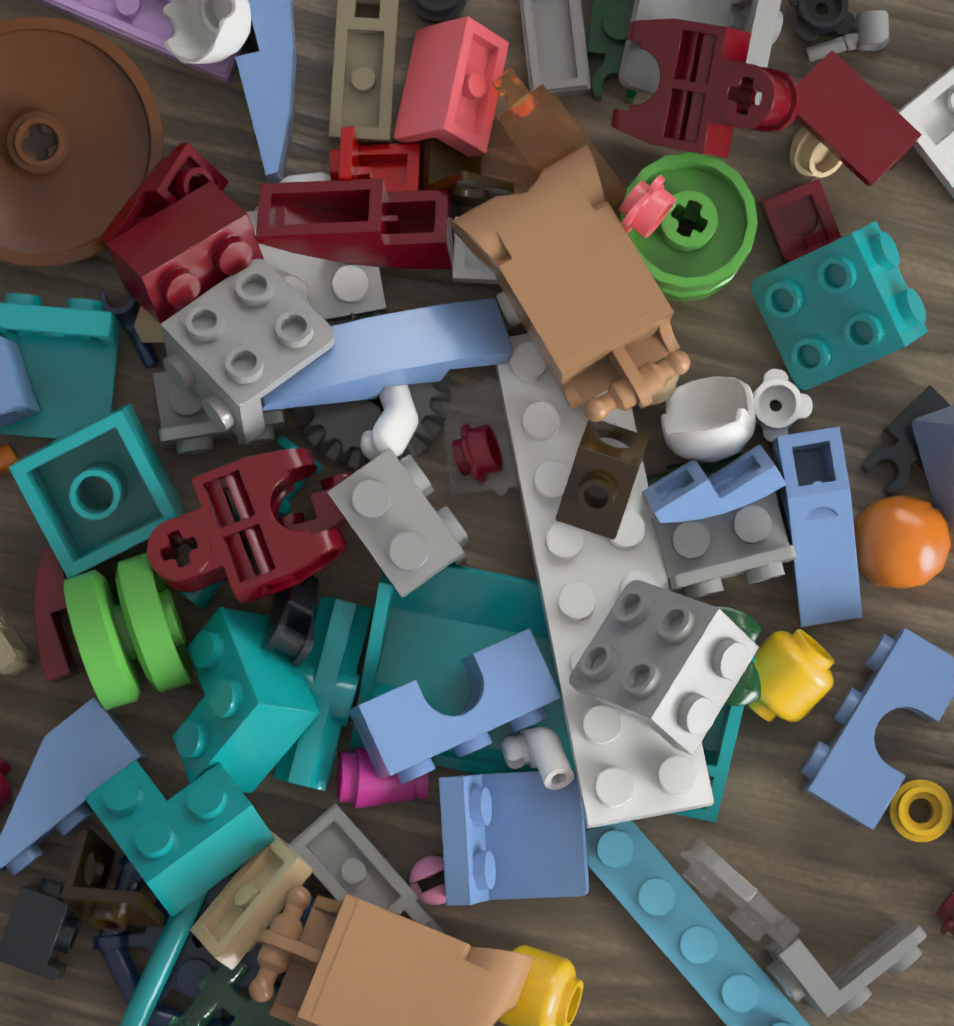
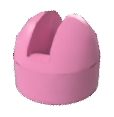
(425, 868)

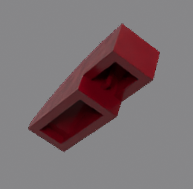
(358, 223)

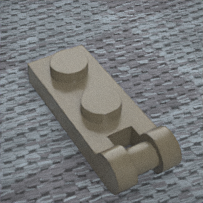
(364, 71)

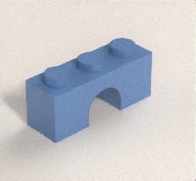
(506, 686)
(848, 770)

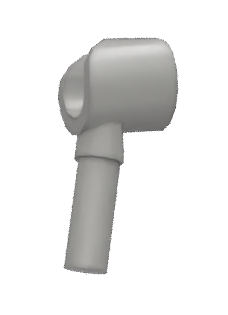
(870, 36)

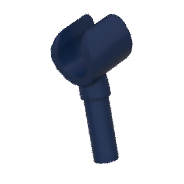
(127, 316)

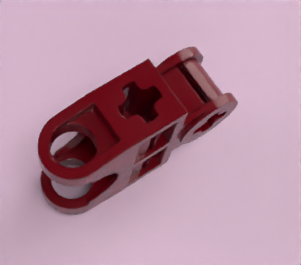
(705, 88)
(216, 539)

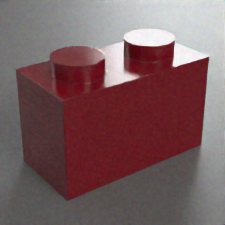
(184, 251)

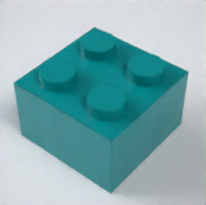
(97, 490)

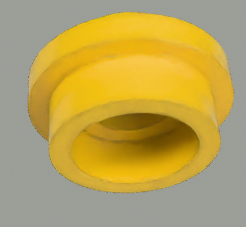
(939, 816)

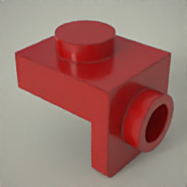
(396, 163)

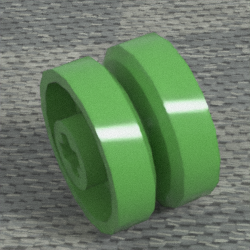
(724, 222)
(118, 634)

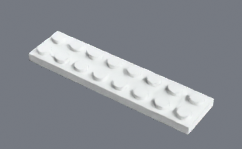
(618, 759)

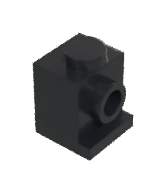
(40, 930)

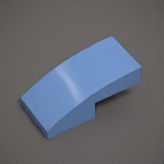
(693, 496)

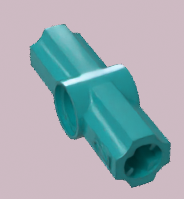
(334, 684)

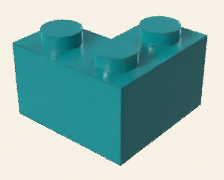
(251, 701)
(182, 842)

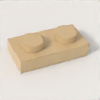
(250, 902)

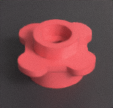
(646, 207)

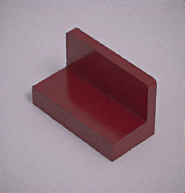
(853, 120)

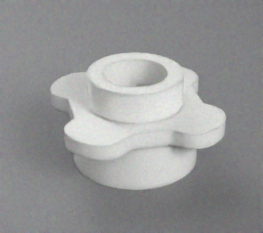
(793, 404)

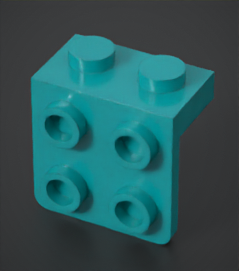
(839, 307)
(67, 359)

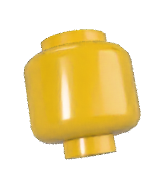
(791, 675)
(549, 994)

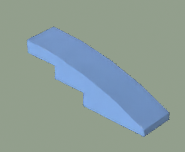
(271, 82)
(397, 351)

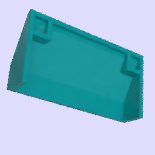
(467, 612)

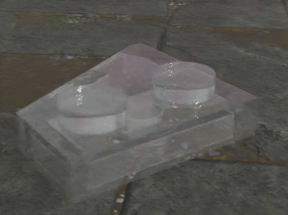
(753, 912)

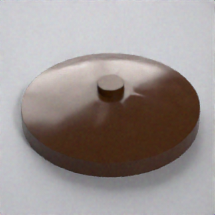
(72, 139)

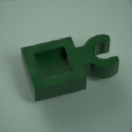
(607, 41)

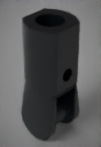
(292, 621)

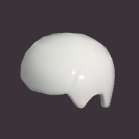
(207, 29)
(709, 418)

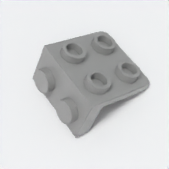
(759, 17)
(243, 345)
(397, 523)
(665, 662)
(846, 988)

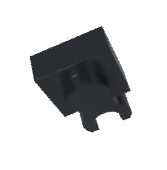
(905, 449)

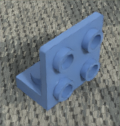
(511, 838)

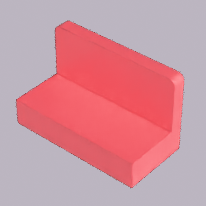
(451, 87)

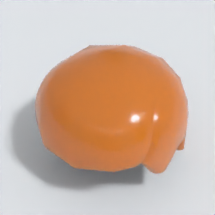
(901, 541)

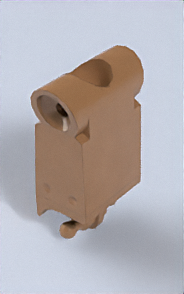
(578, 287)
(379, 969)

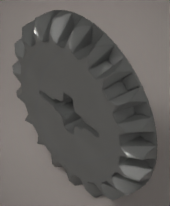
(338, 427)

